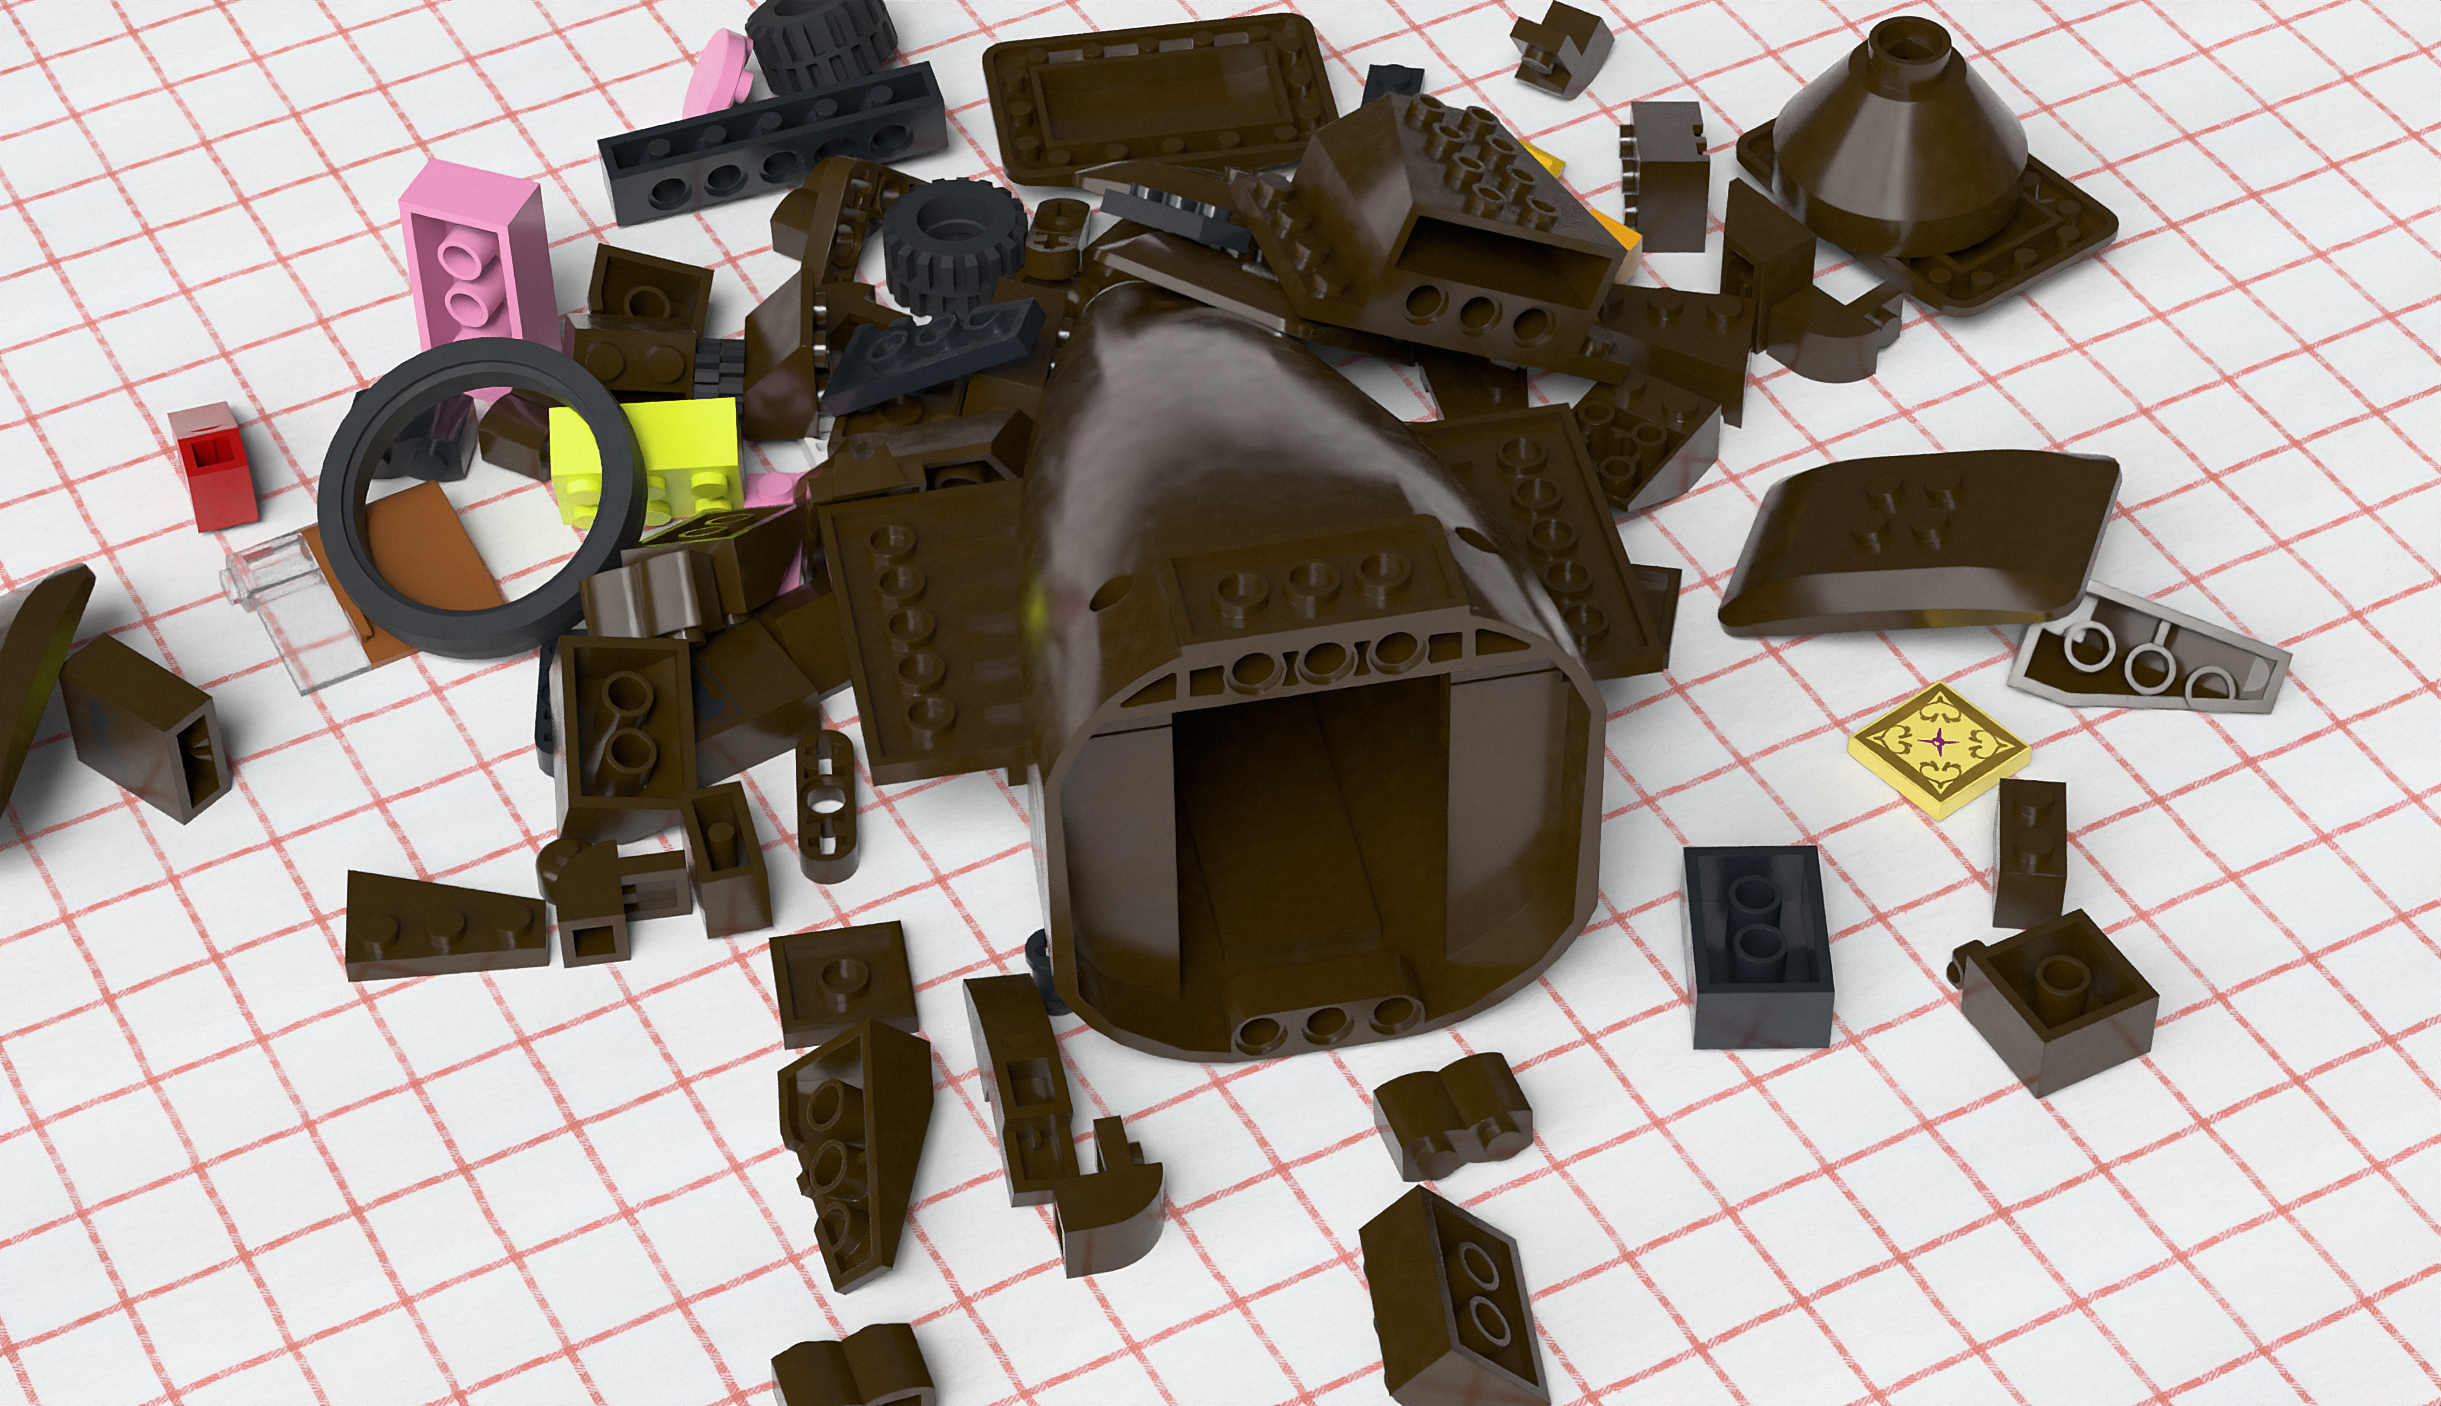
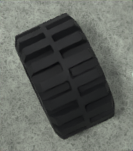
(819, 41)
(952, 245)

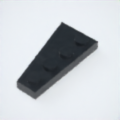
(916, 357)

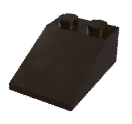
(745, 547)

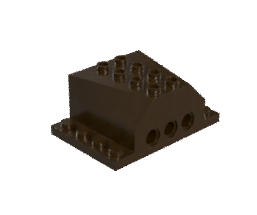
(1439, 237)

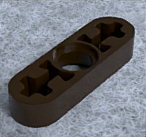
(1057, 238)
(838, 824)

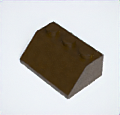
(952, 447)
(620, 735)
(1450, 1307)

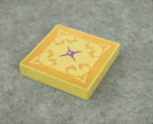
(1939, 750)

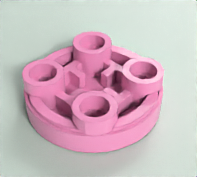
(720, 75)

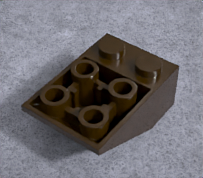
(1647, 438)

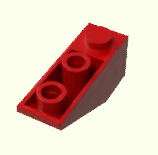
(214, 466)

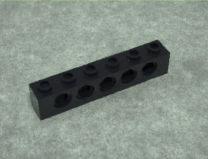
(771, 142)

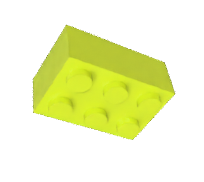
(688, 453)

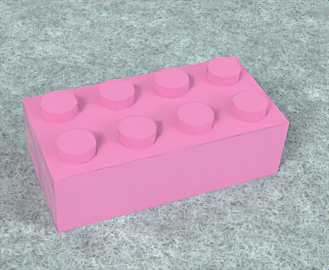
(478, 259)

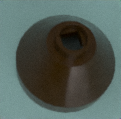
(1900, 148)

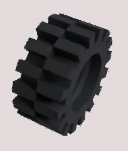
(720, 371)

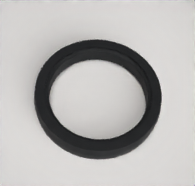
(408, 393)

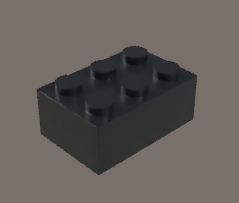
(1756, 947)

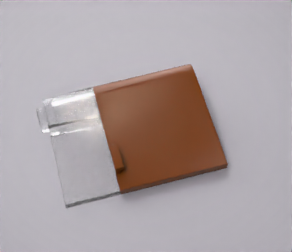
(310, 616)

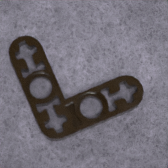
(846, 203)

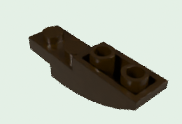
(1023, 1083)

